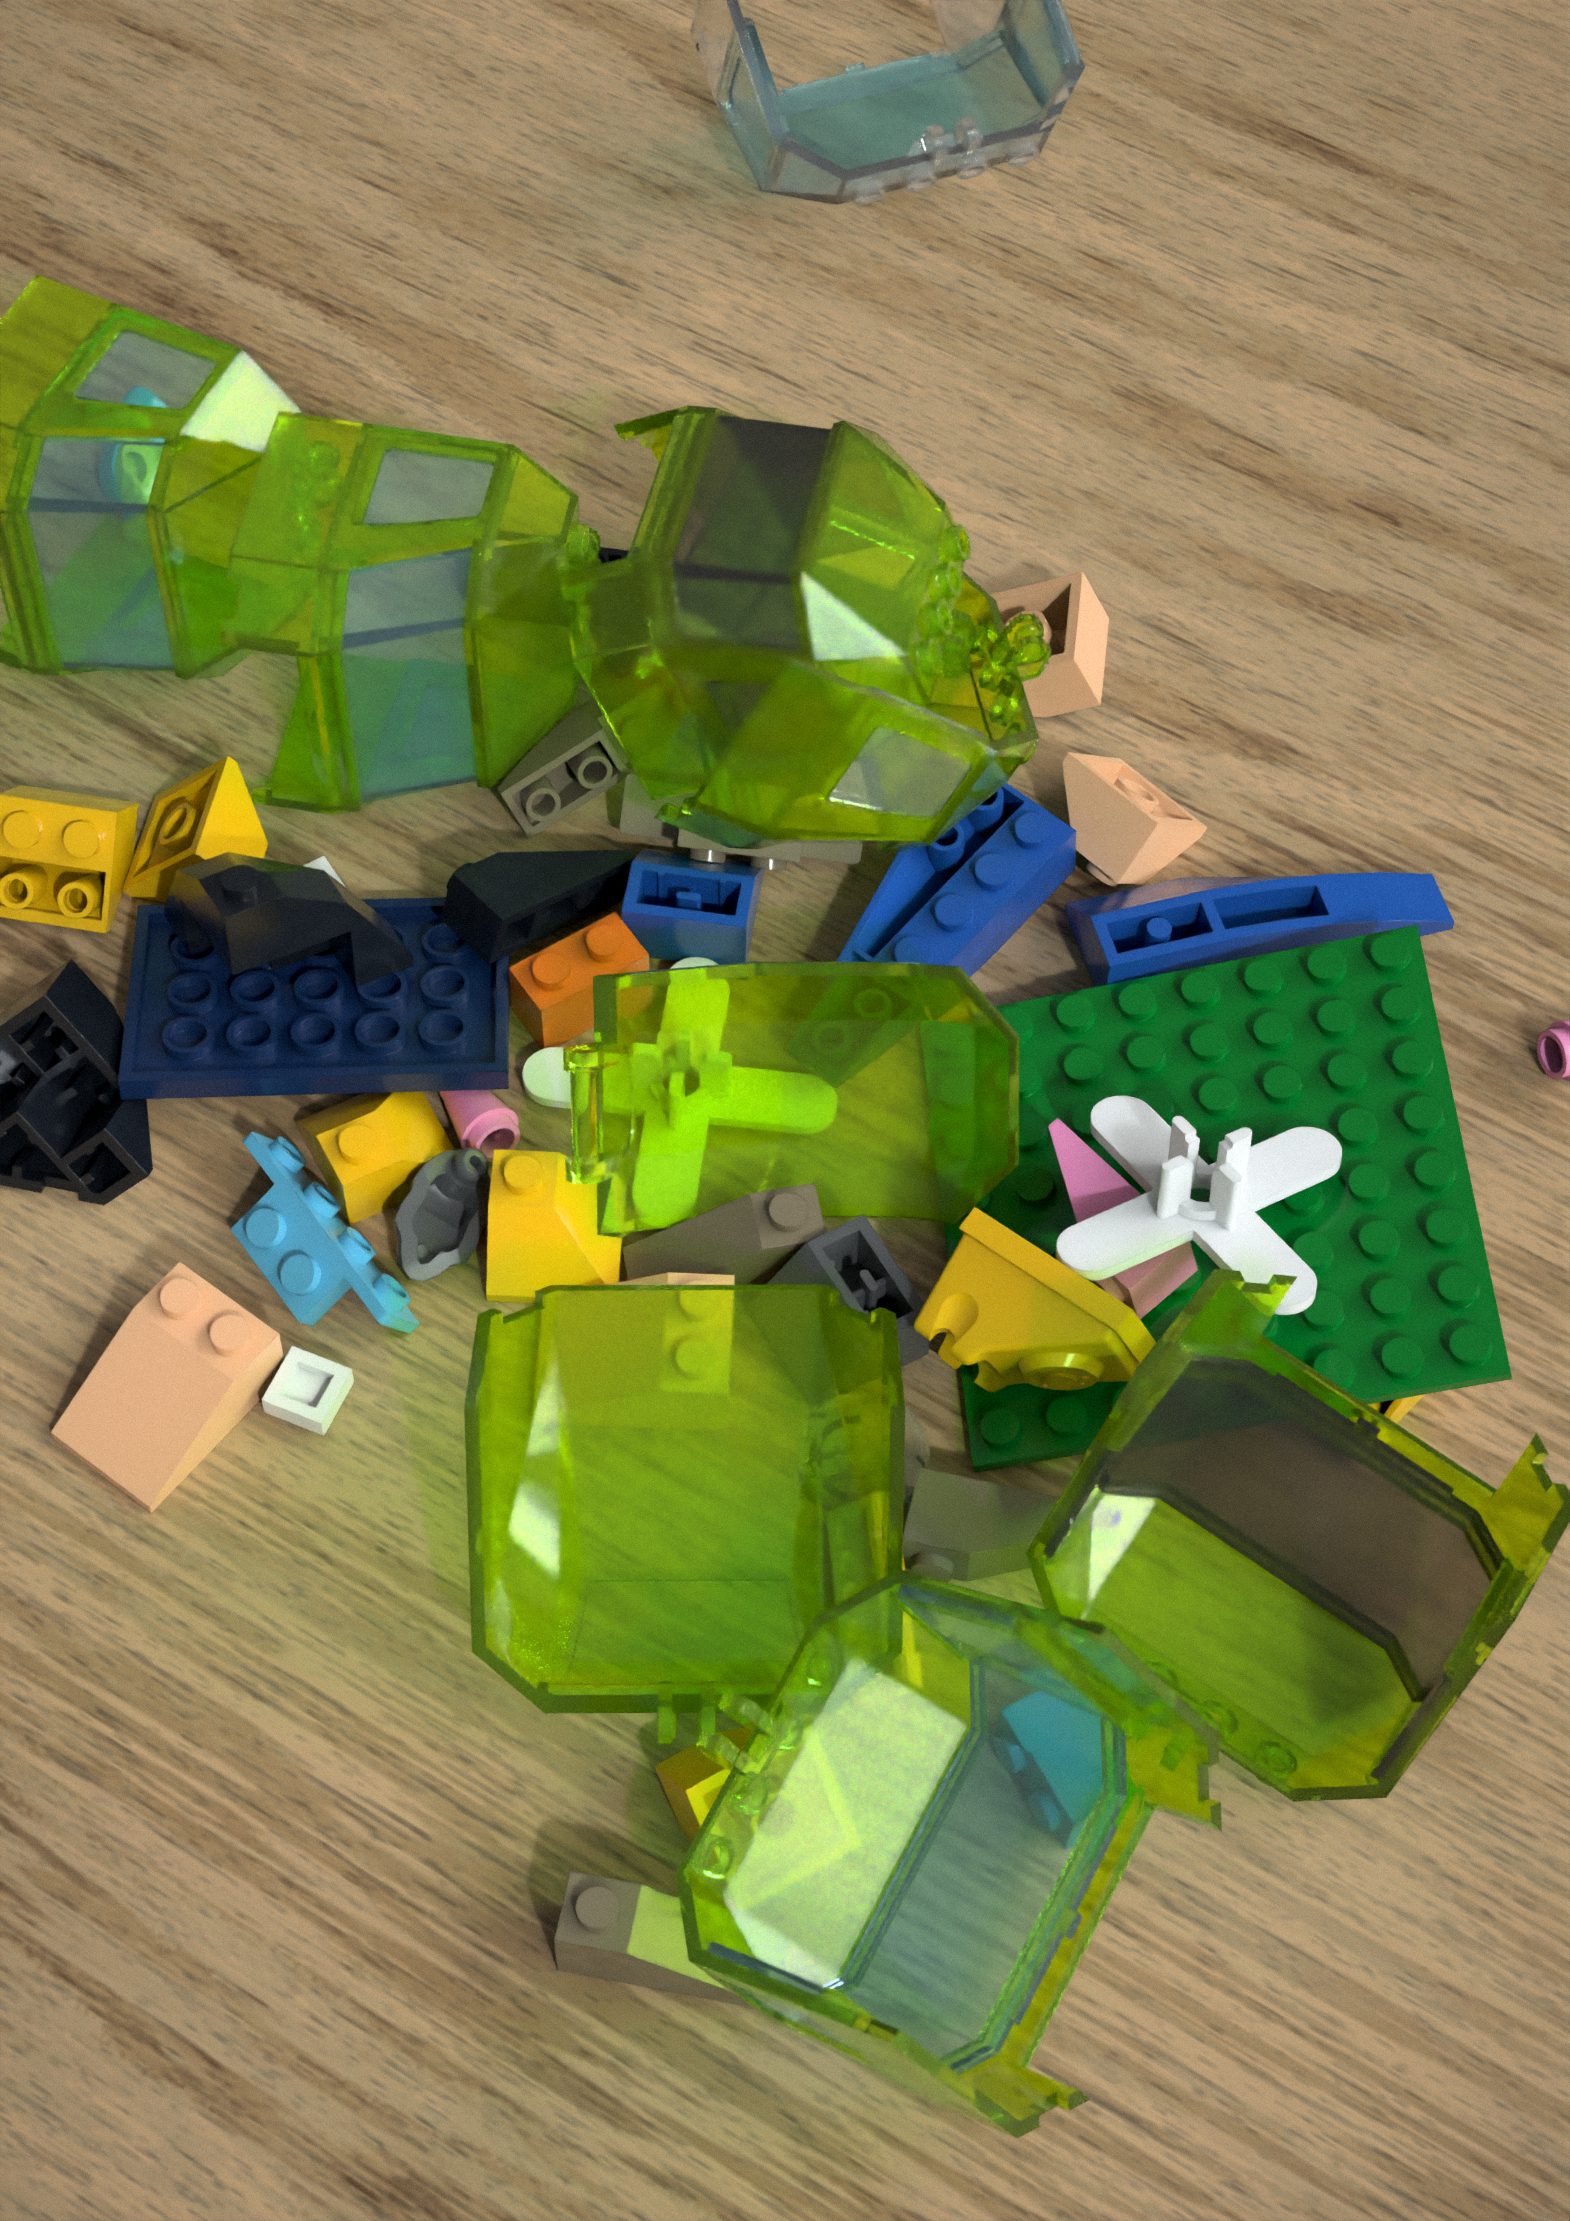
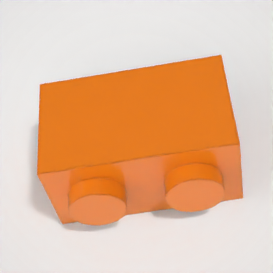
(555, 985)

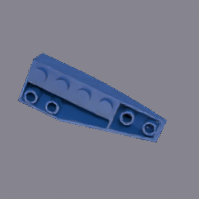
(967, 888)
(1234, 918)

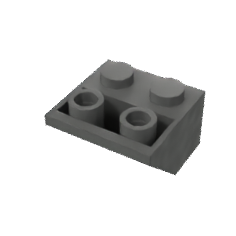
(866, 1276)

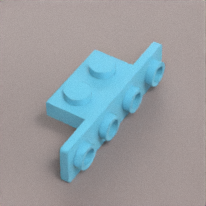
(308, 1248)

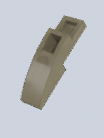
(565, 770)

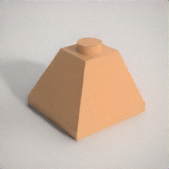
(1123, 820)

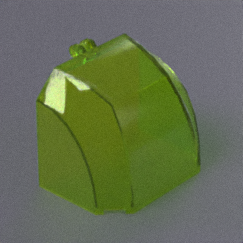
(675, 1488)

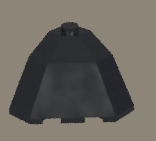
(279, 915)
(63, 1096)

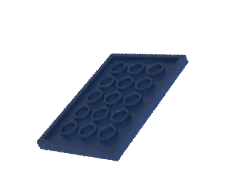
(307, 1023)

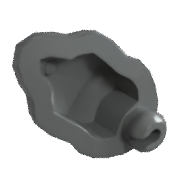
(442, 1214)

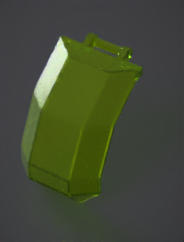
(789, 1074)

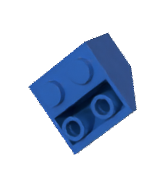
(692, 906)

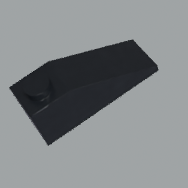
(531, 895)

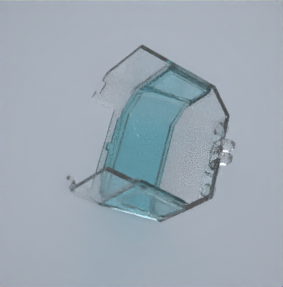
(902, 121)

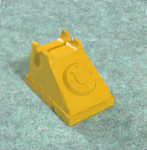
(1027, 1316)

